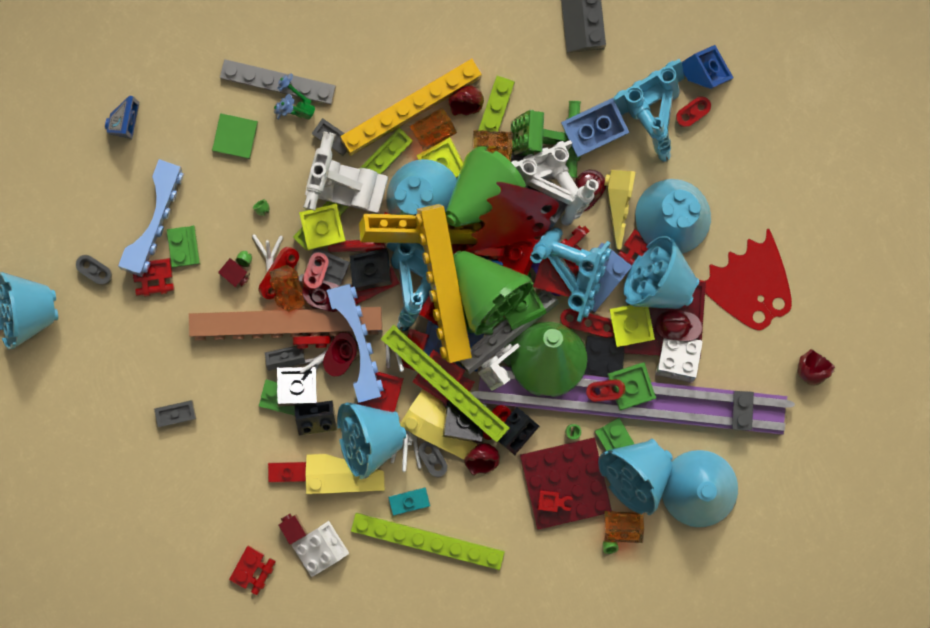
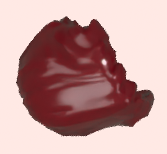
(466, 101)
(814, 368)
(482, 459)

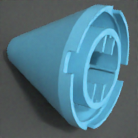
(700, 489)

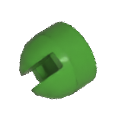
(261, 207)
(244, 259)
(576, 433)
(610, 547)

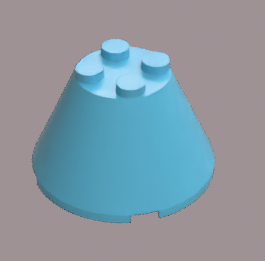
(419, 186)
(674, 211)
(660, 277)
(24, 309)
(368, 437)
(637, 474)

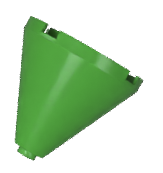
(477, 184)
(488, 290)
(548, 359)

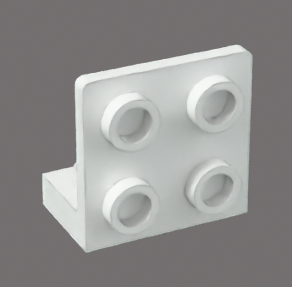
(679, 359)
(494, 374)
(320, 549)

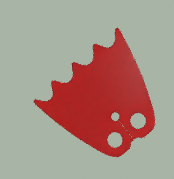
(508, 218)
(746, 278)

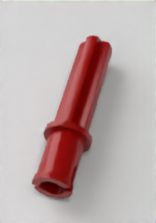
(354, 245)

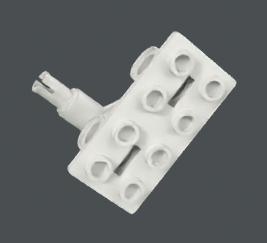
(551, 165)
(341, 183)

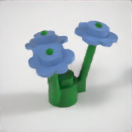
(302, 109)

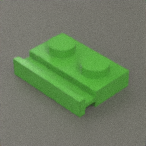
(183, 246)
(269, 399)
(614, 435)

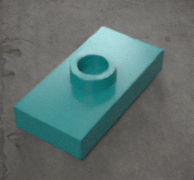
(409, 501)

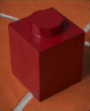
(234, 273)
(292, 528)

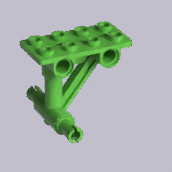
(530, 135)

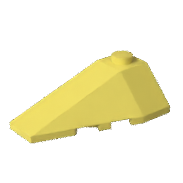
(619, 191)
(427, 420)
(333, 475)

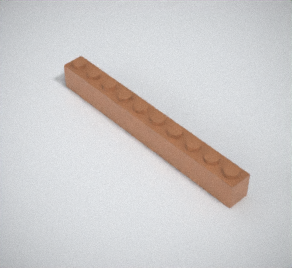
(278, 323)

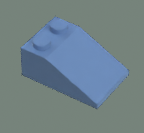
(595, 127)
(615, 271)

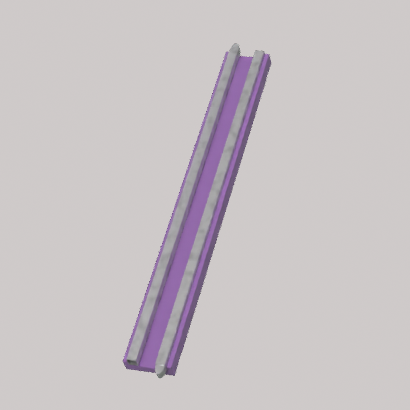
(672, 404)

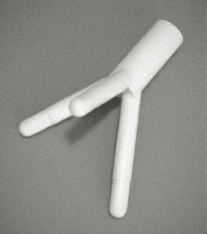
(267, 253)
(313, 362)

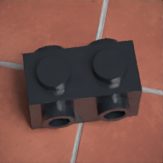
(315, 418)
(517, 422)

